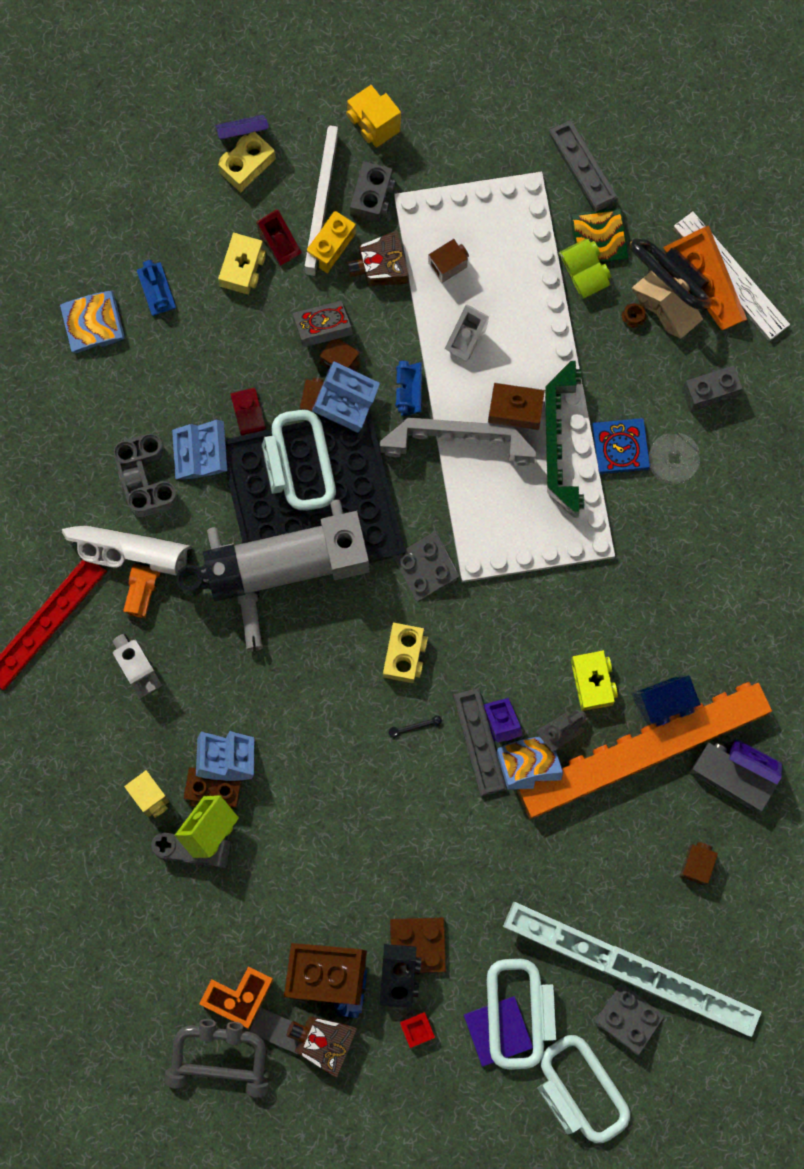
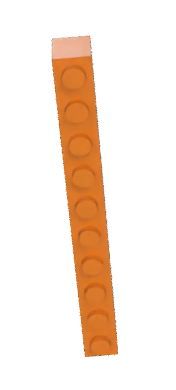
(647, 749)

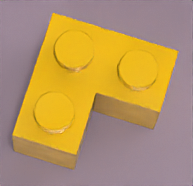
(375, 115)

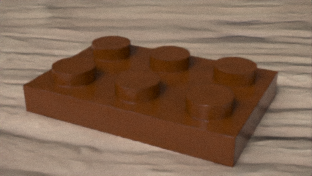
(325, 973)

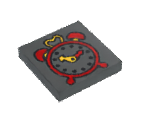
(322, 323)

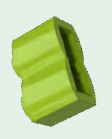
(585, 268)

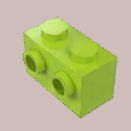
(207, 827)

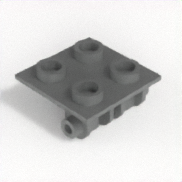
(427, 566)
(629, 1019)

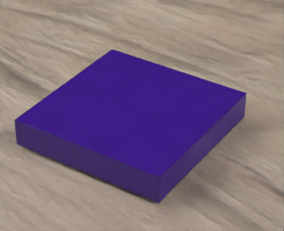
(241, 126)
(756, 761)
(513, 1032)

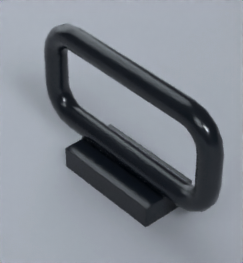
(674, 266)

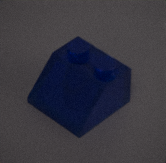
(667, 699)

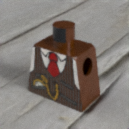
(381, 262)
(322, 1042)

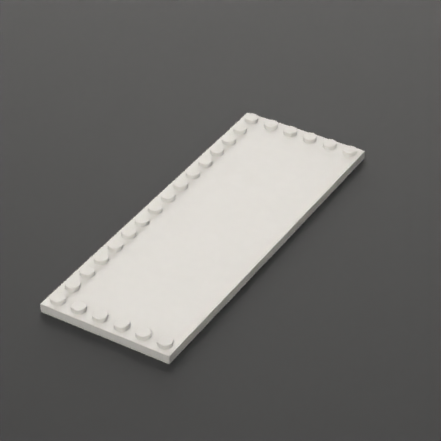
(514, 276)

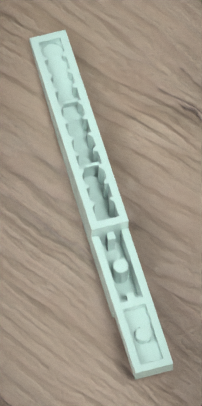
(632, 969)

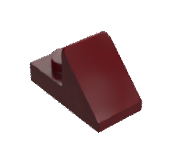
(278, 237)
(248, 411)

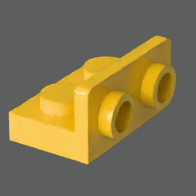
(332, 240)

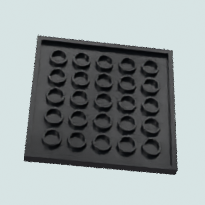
(357, 477)

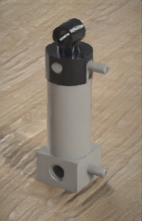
(280, 559)

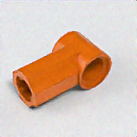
(141, 585)

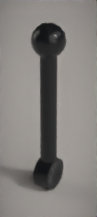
(394, 732)

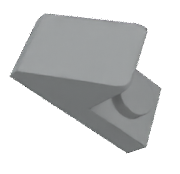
(467, 332)

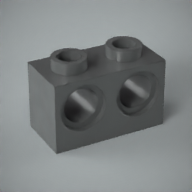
(366, 192)
(712, 388)

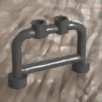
(206, 1031)

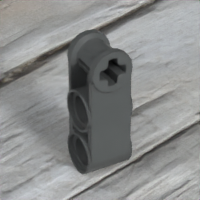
(180, 854)

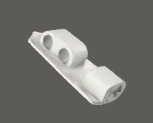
(114, 547)

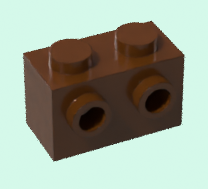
(198, 787)

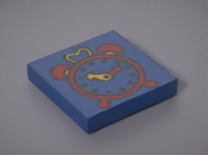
(620, 446)

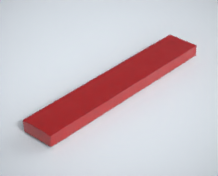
(48, 620)

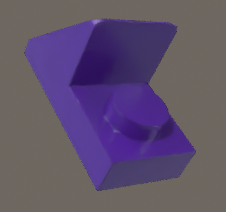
(502, 720)

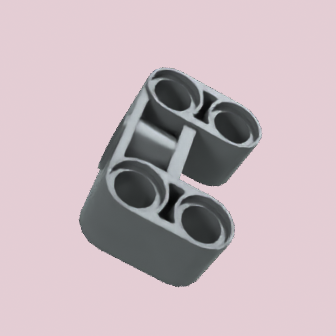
(133, 476)

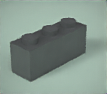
(731, 778)

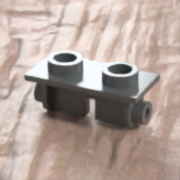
(562, 729)

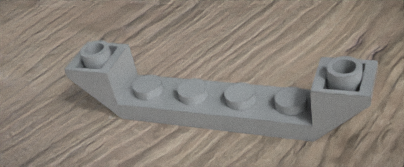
(396, 441)

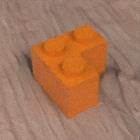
(241, 1004)

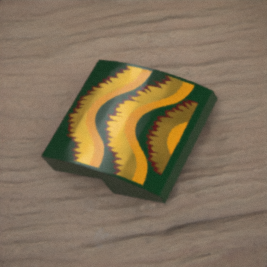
(603, 228)

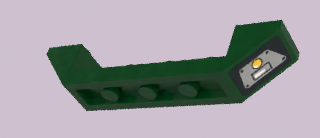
(566, 496)

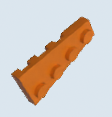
(705, 256)

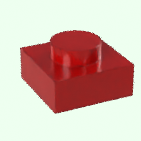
(417, 1030)

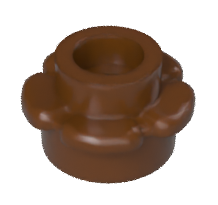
(634, 309)

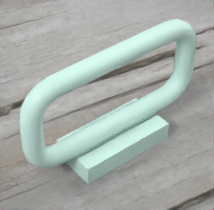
(278, 464)
(541, 1011)
(562, 1102)

